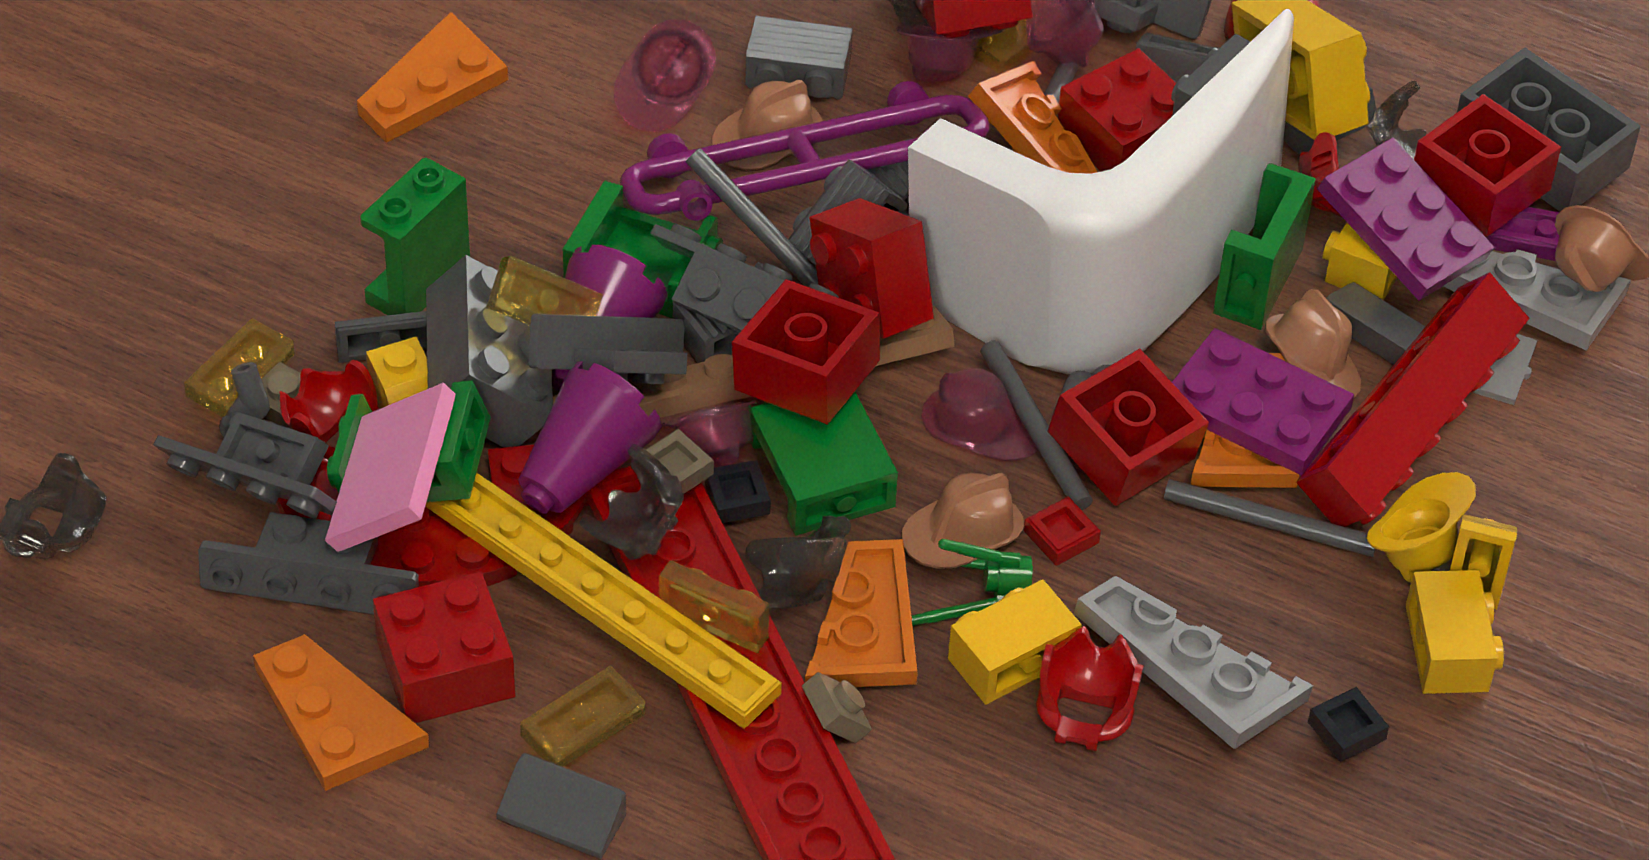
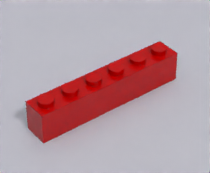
(1414, 402)

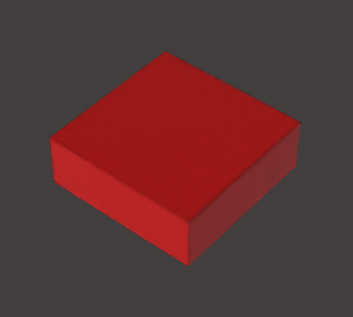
(1062, 531)

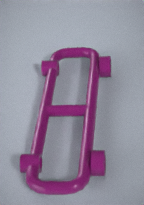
(668, 153)

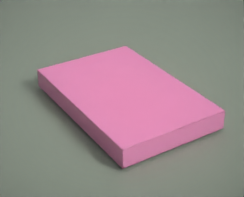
(391, 467)

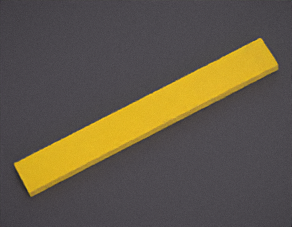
(612, 601)

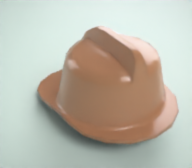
(768, 109)
(1597, 249)
(1316, 340)
(970, 511)

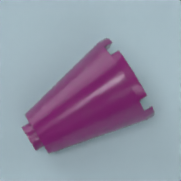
(620, 281)
(585, 437)

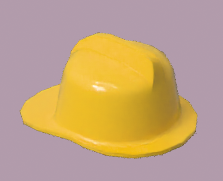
(1423, 524)

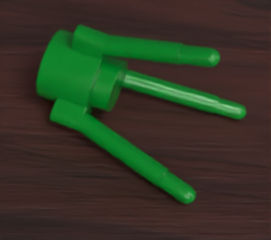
(1001, 575)

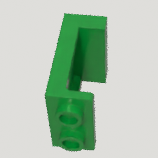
(629, 231)
(422, 233)
(1260, 264)
(458, 454)
(825, 466)

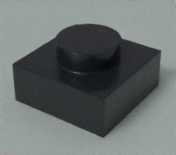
(738, 491)
(1348, 724)

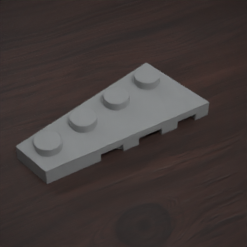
(1549, 296)
(1216, 684)

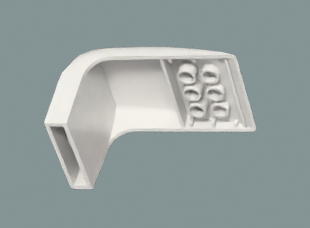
(1107, 259)

